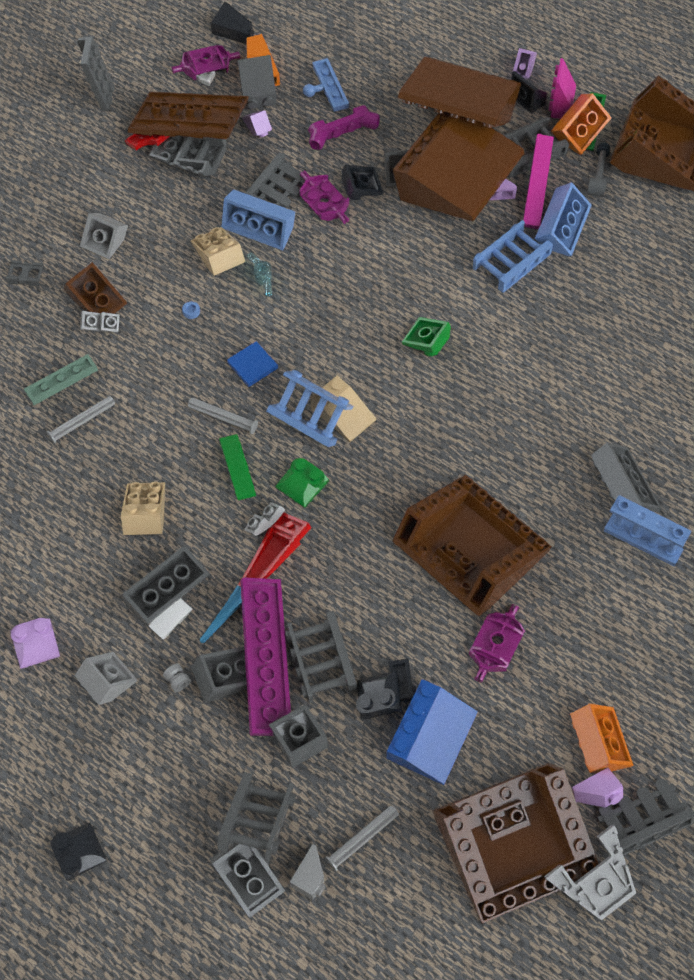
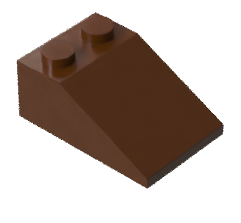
(94, 292)

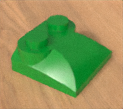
(428, 335)
(302, 482)

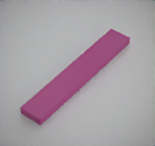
(538, 181)

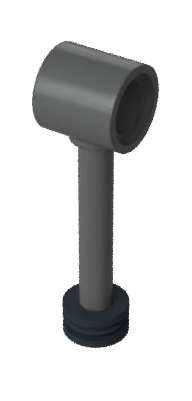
(598, 185)

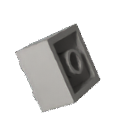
(103, 234)
(105, 677)

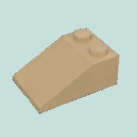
(352, 421)

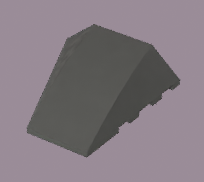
(191, 153)

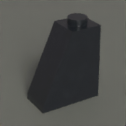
(231, 24)

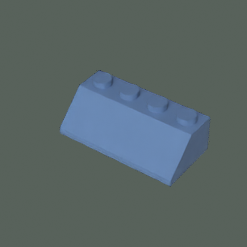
(257, 219)
(564, 219)

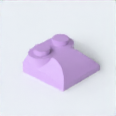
(34, 642)

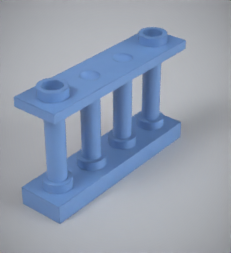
(517, 270)
(295, 418)
(647, 530)

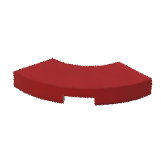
(137, 141)

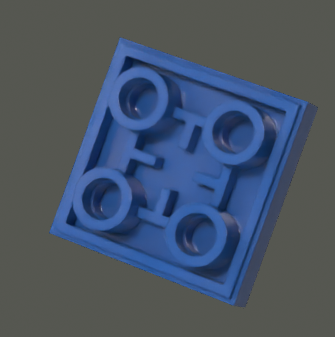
(252, 364)

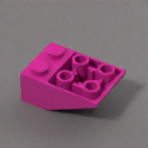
(564, 91)

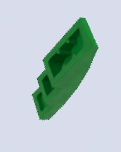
(237, 467)

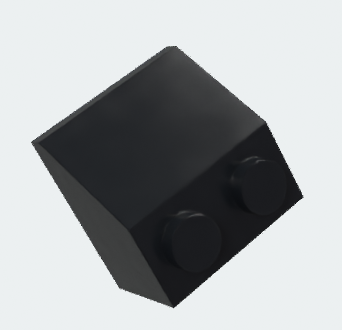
(530, 94)

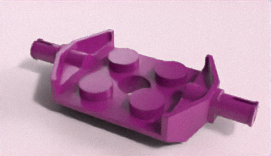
(194, 62)
(320, 188)
(492, 656)

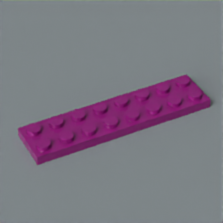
(264, 653)

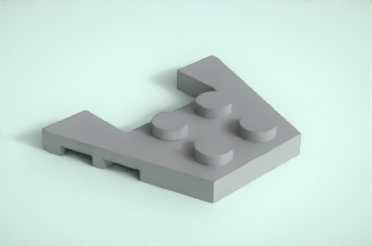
(602, 887)

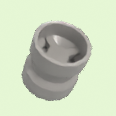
(176, 677)

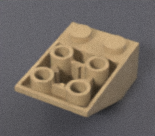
(218, 250)
(143, 508)

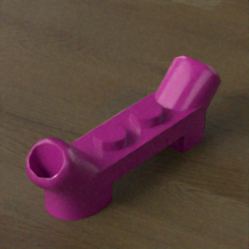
(360, 118)

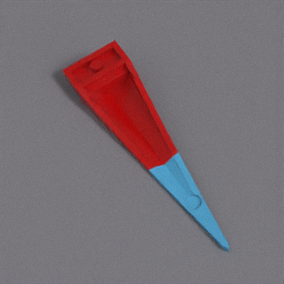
(275, 548)

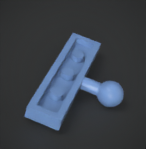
(329, 84)

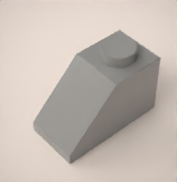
(309, 875)

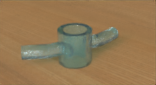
(262, 273)

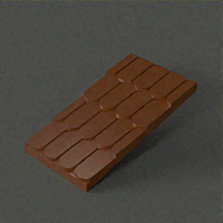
(188, 115)

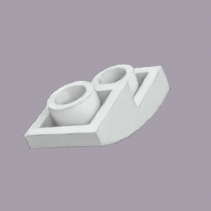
(170, 618)

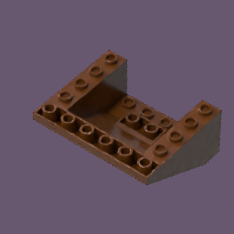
(461, 92)
(658, 137)
(455, 166)
(469, 543)
(515, 837)

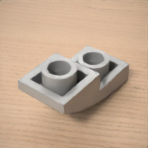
(99, 322)
(259, 524)

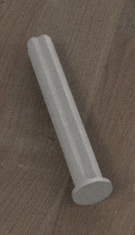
(223, 415)
(80, 419)
(362, 837)

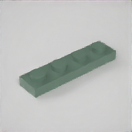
(60, 379)

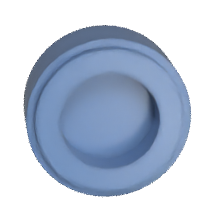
(191, 310)

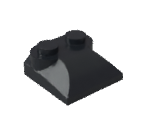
(361, 181)
(378, 695)
(77, 851)

